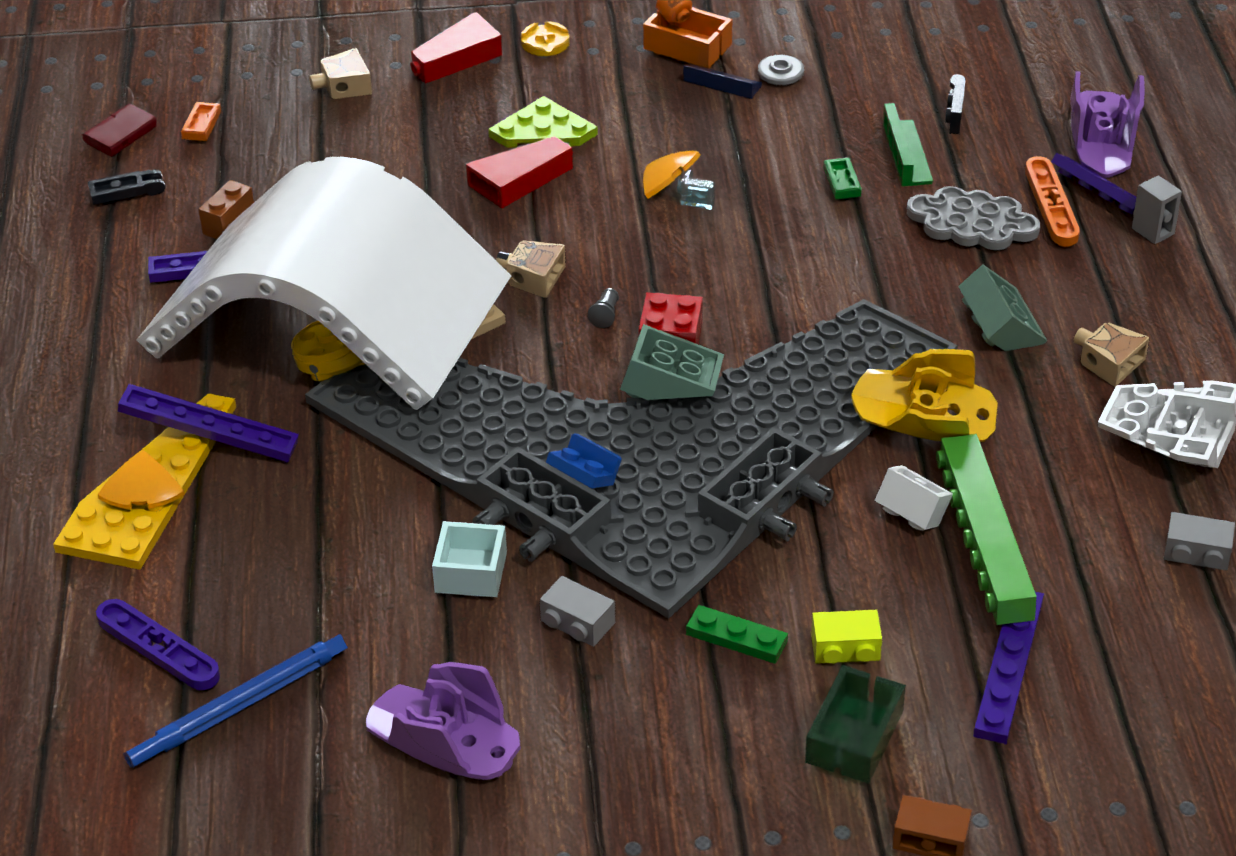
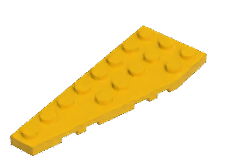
(129, 535)

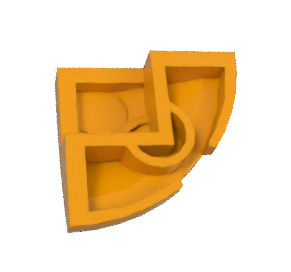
(665, 170)
(142, 483)

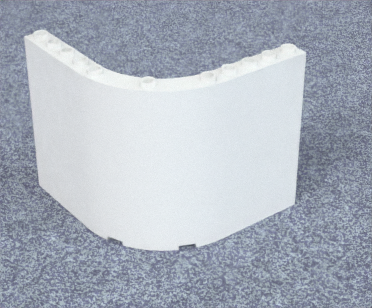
(358, 257)

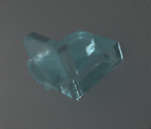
(696, 191)

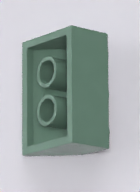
(1000, 311)

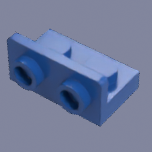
(586, 462)

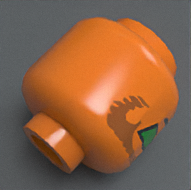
(674, 10)

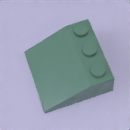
(670, 367)

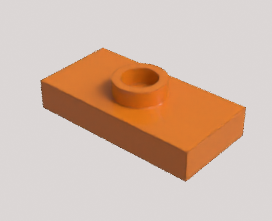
(201, 121)

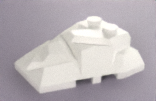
(1176, 422)

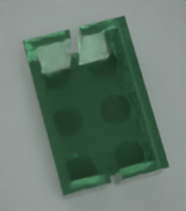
(850, 728)

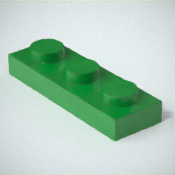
(737, 634)

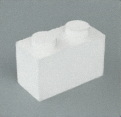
(913, 498)

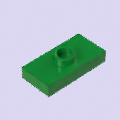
(842, 178)

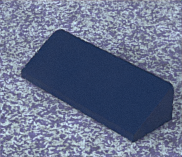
(721, 81)

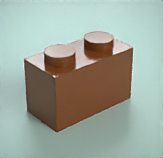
(224, 208)
(931, 827)

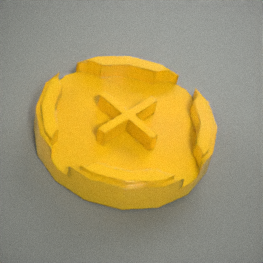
(545, 39)

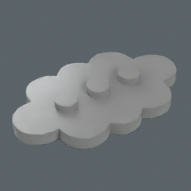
(973, 218)

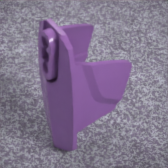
(1106, 141)
(449, 723)

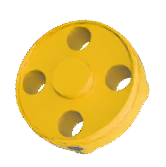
(322, 353)

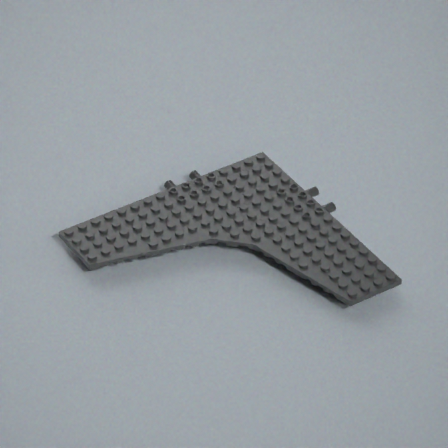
(693, 470)

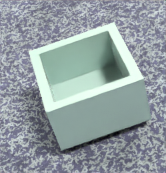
(469, 559)

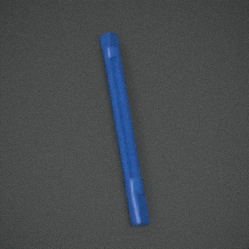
(236, 700)

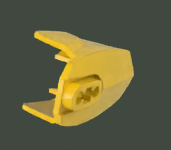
(921, 392)

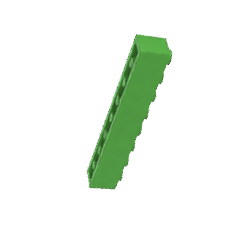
(986, 530)

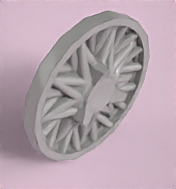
(780, 69)

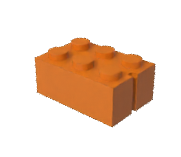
(693, 41)

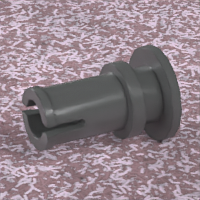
(603, 311)

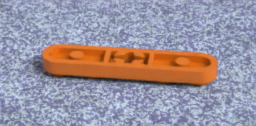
(1060, 217)

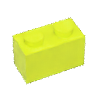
(846, 636)

